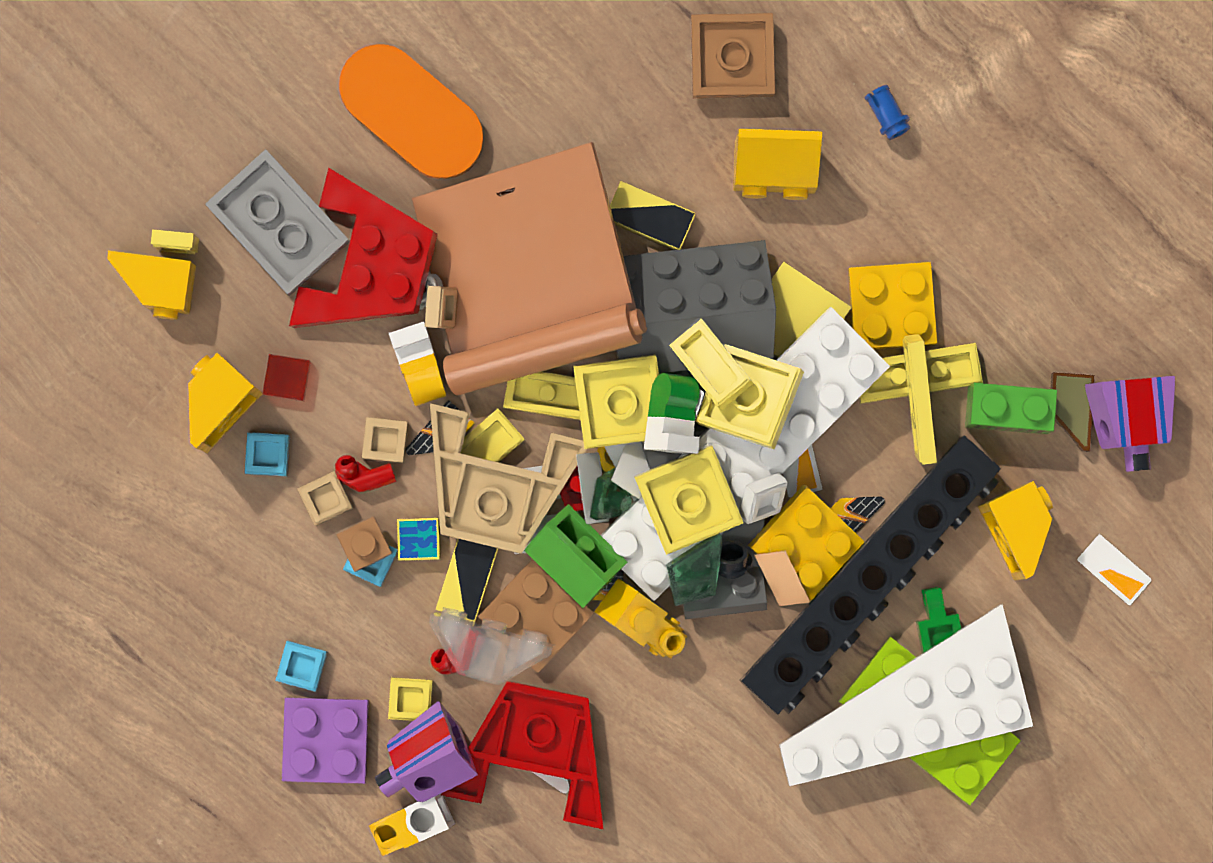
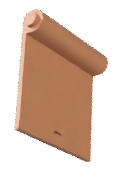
(530, 269)

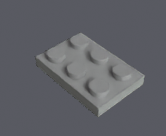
(277, 222)

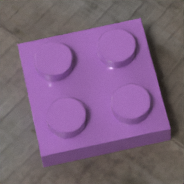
(325, 740)

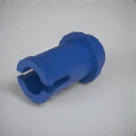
(888, 112)

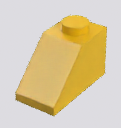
(157, 282)

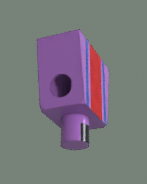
(1133, 416)
(427, 757)

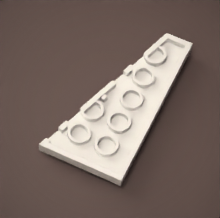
(936, 701)

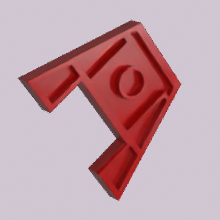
(383, 263)
(543, 735)

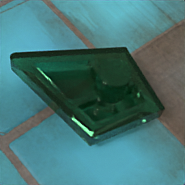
(608, 498)
(695, 571)

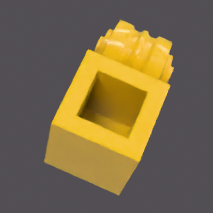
(641, 620)

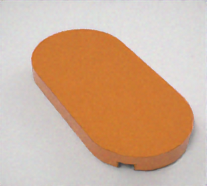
(411, 111)

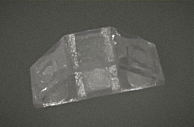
(487, 649)

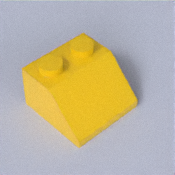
(777, 163)
(217, 400)
(1019, 526)

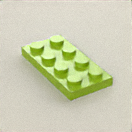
(960, 768)

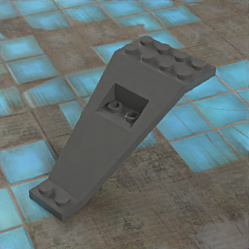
(735, 298)

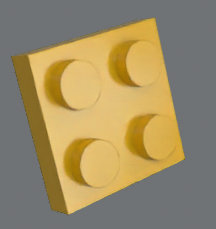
(892, 303)
(811, 536)

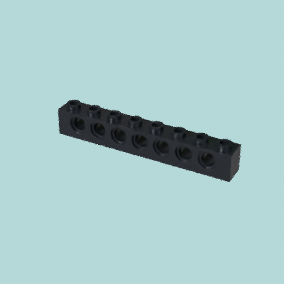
(962, 460)

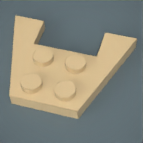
(491, 499)

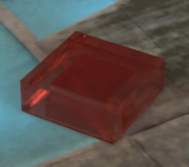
(286, 377)

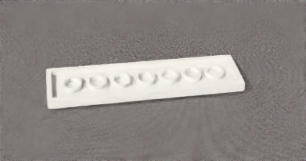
(836, 373)

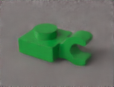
(938, 625)

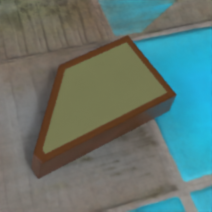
(1073, 406)

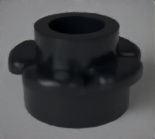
(734, 560)

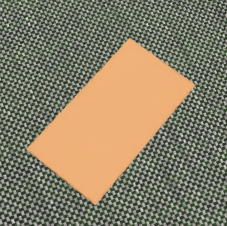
(782, 578)

